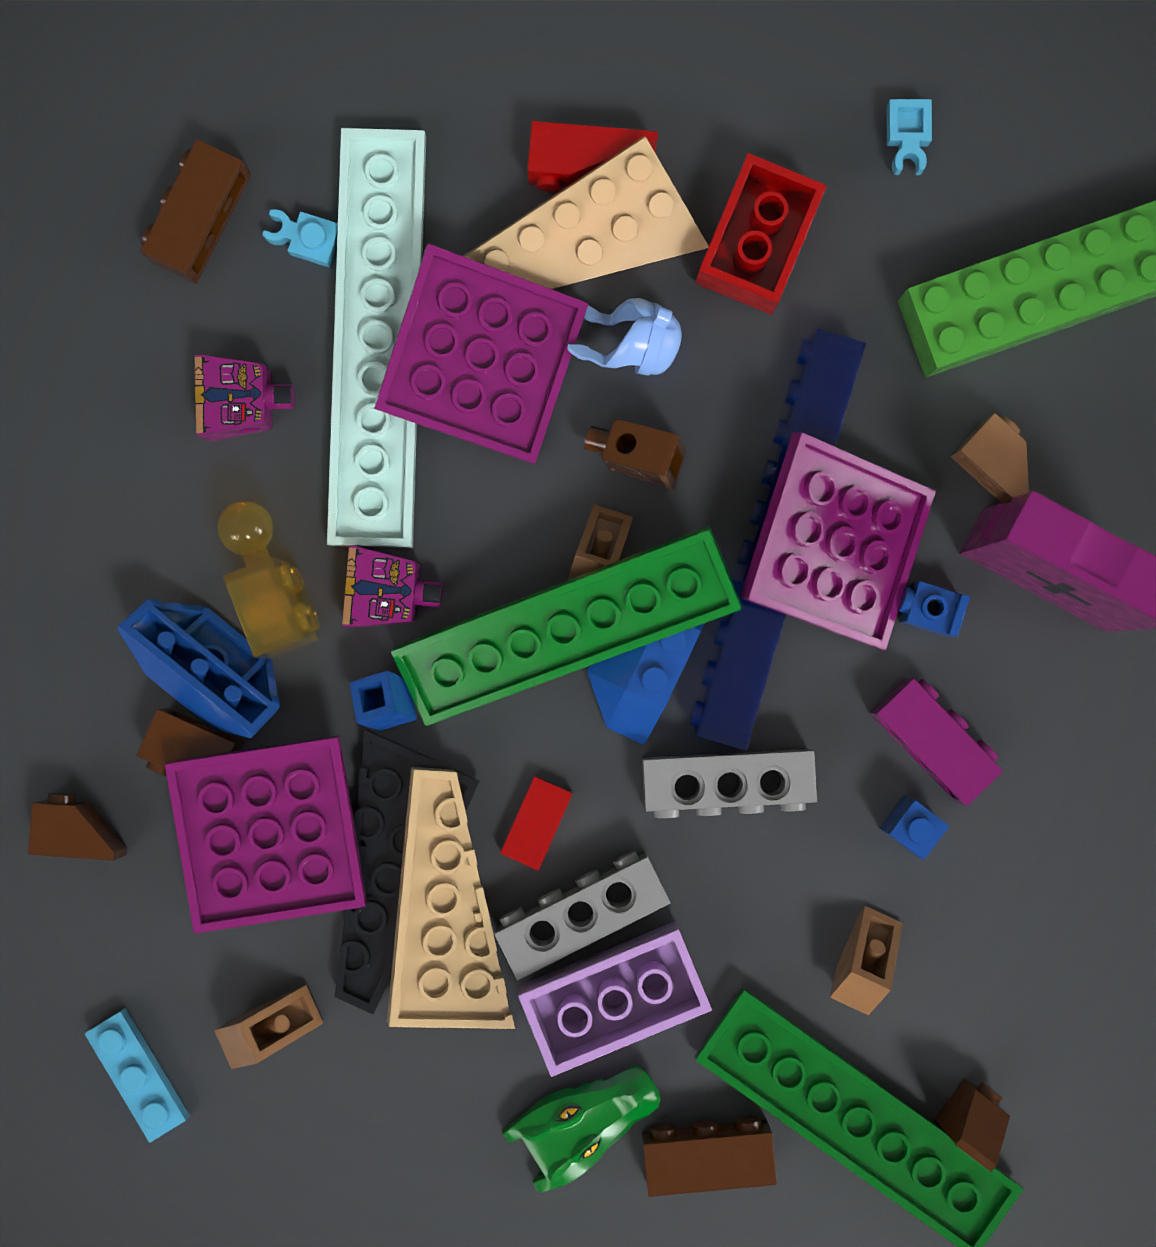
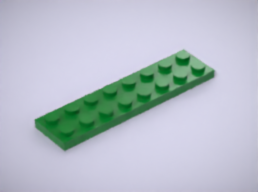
(568, 626)
(856, 1122)

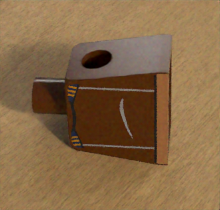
(655, 456)

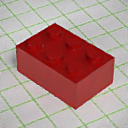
(760, 234)

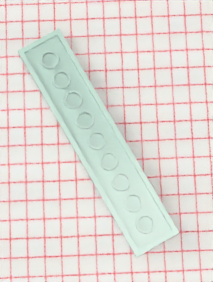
(375, 276)

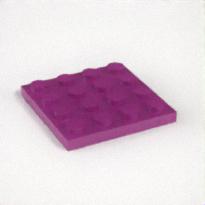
(480, 354)
(838, 542)
(266, 834)

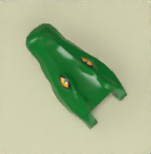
(579, 1124)

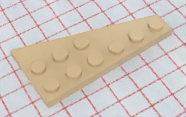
(598, 225)
(443, 935)

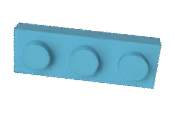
(137, 1075)

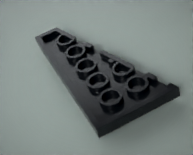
(380, 833)

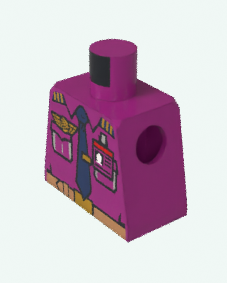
(236, 397)
(384, 590)

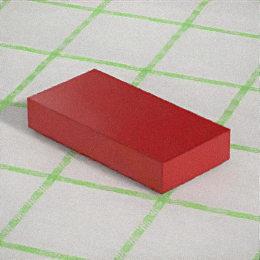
(536, 823)

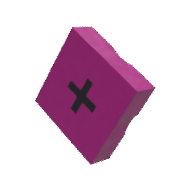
(1067, 562)

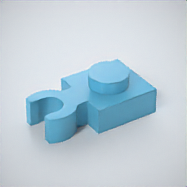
(909, 128)
(309, 238)

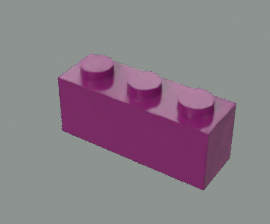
(937, 740)

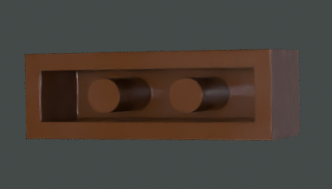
(195, 211)
(709, 1156)

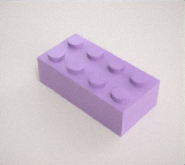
(613, 998)

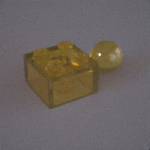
(266, 589)

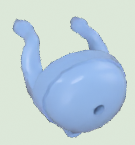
(648, 344)

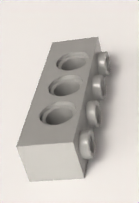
(794, 767)
(530, 954)

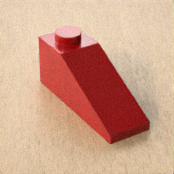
(569, 151)

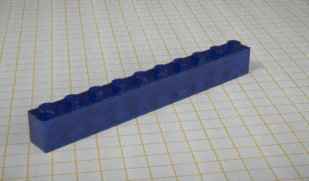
(752, 634)

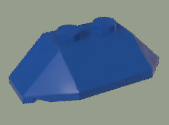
(203, 665)
(639, 683)

